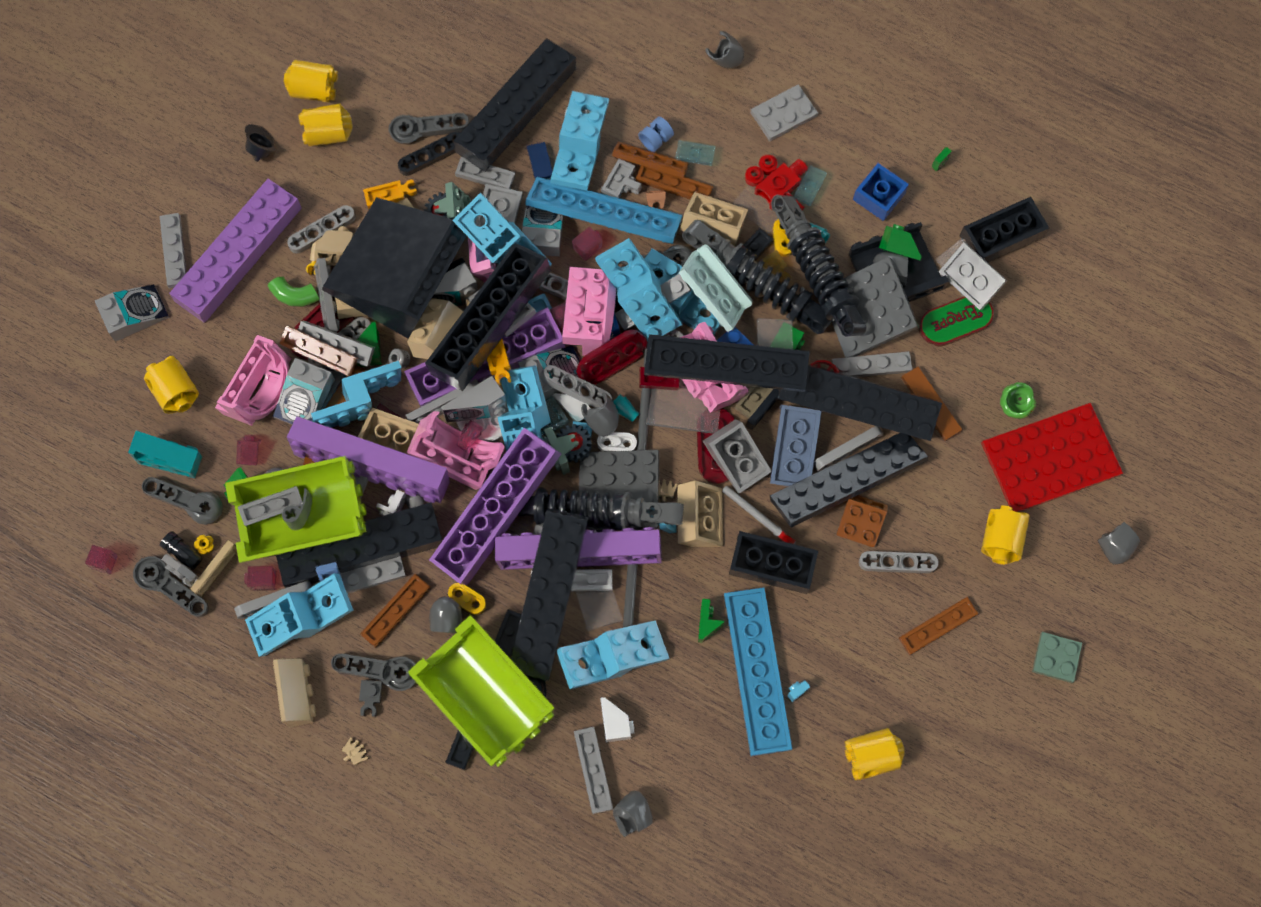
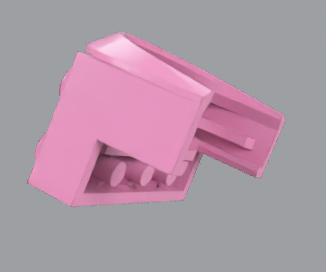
(588, 299)
(261, 358)
(444, 451)

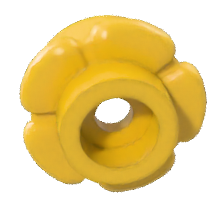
(204, 539)

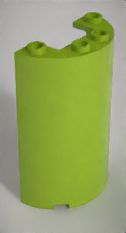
(333, 516)
(483, 693)

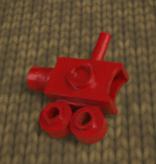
(779, 180)

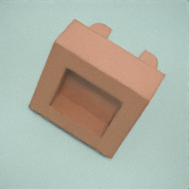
(655, 196)

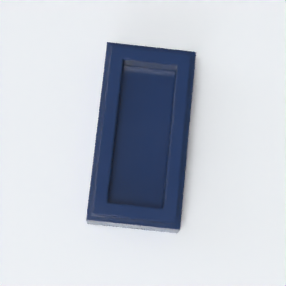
(540, 160)

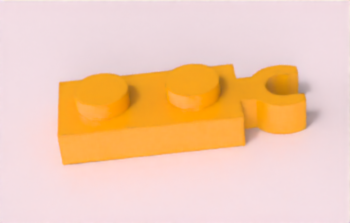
(390, 191)
(499, 363)

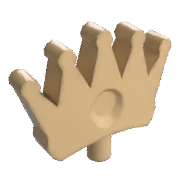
(666, 491)
(354, 752)

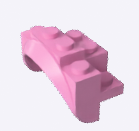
(712, 395)

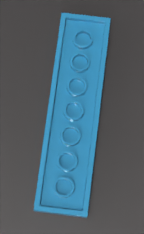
(604, 210)
(757, 672)

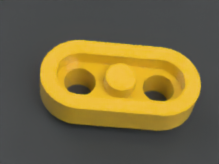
(780, 237)
(467, 599)

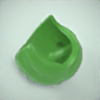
(1010, 397)

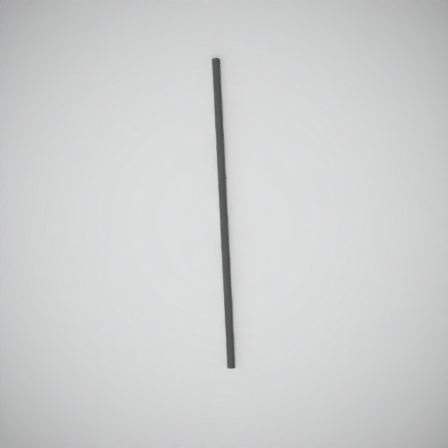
(641, 445)

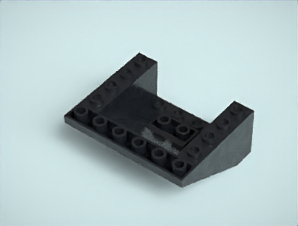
(395, 264)

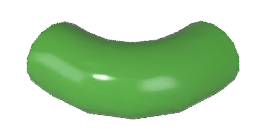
(293, 295)

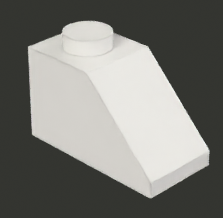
(616, 722)

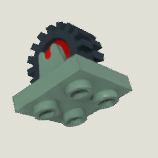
(449, 203)
(571, 442)

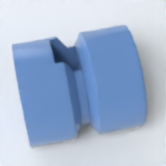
(658, 132)

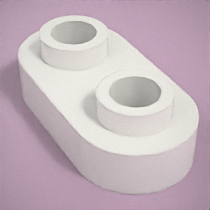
(617, 440)

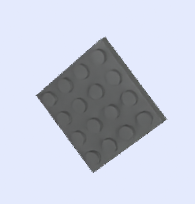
(881, 306)
(622, 473)

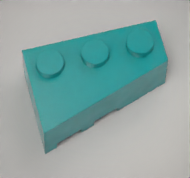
(165, 455)

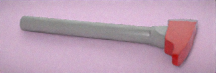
(758, 515)

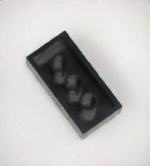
(1006, 230)
(773, 562)

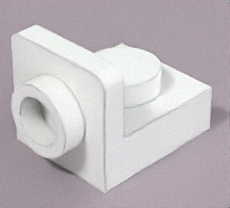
(395, 504)

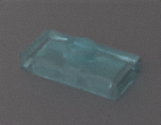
(695, 153)
(810, 185)

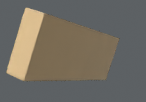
(214, 569)

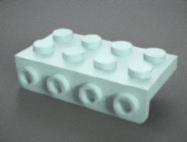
(715, 286)

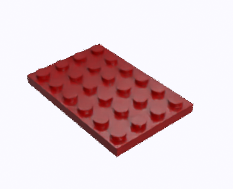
(1051, 458)

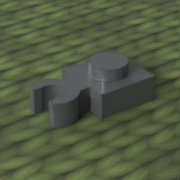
(370, 694)

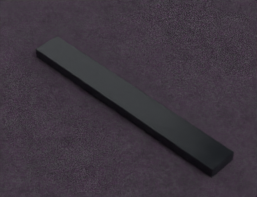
(461, 748)

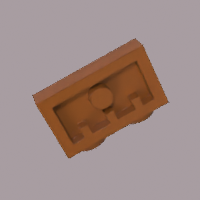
(862, 520)

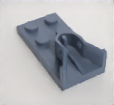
(795, 445)

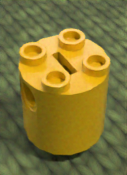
(310, 81)
(325, 125)
(171, 385)
(1005, 535)
(874, 753)

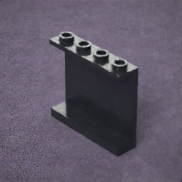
(922, 274)

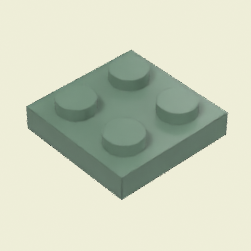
(1057, 657)

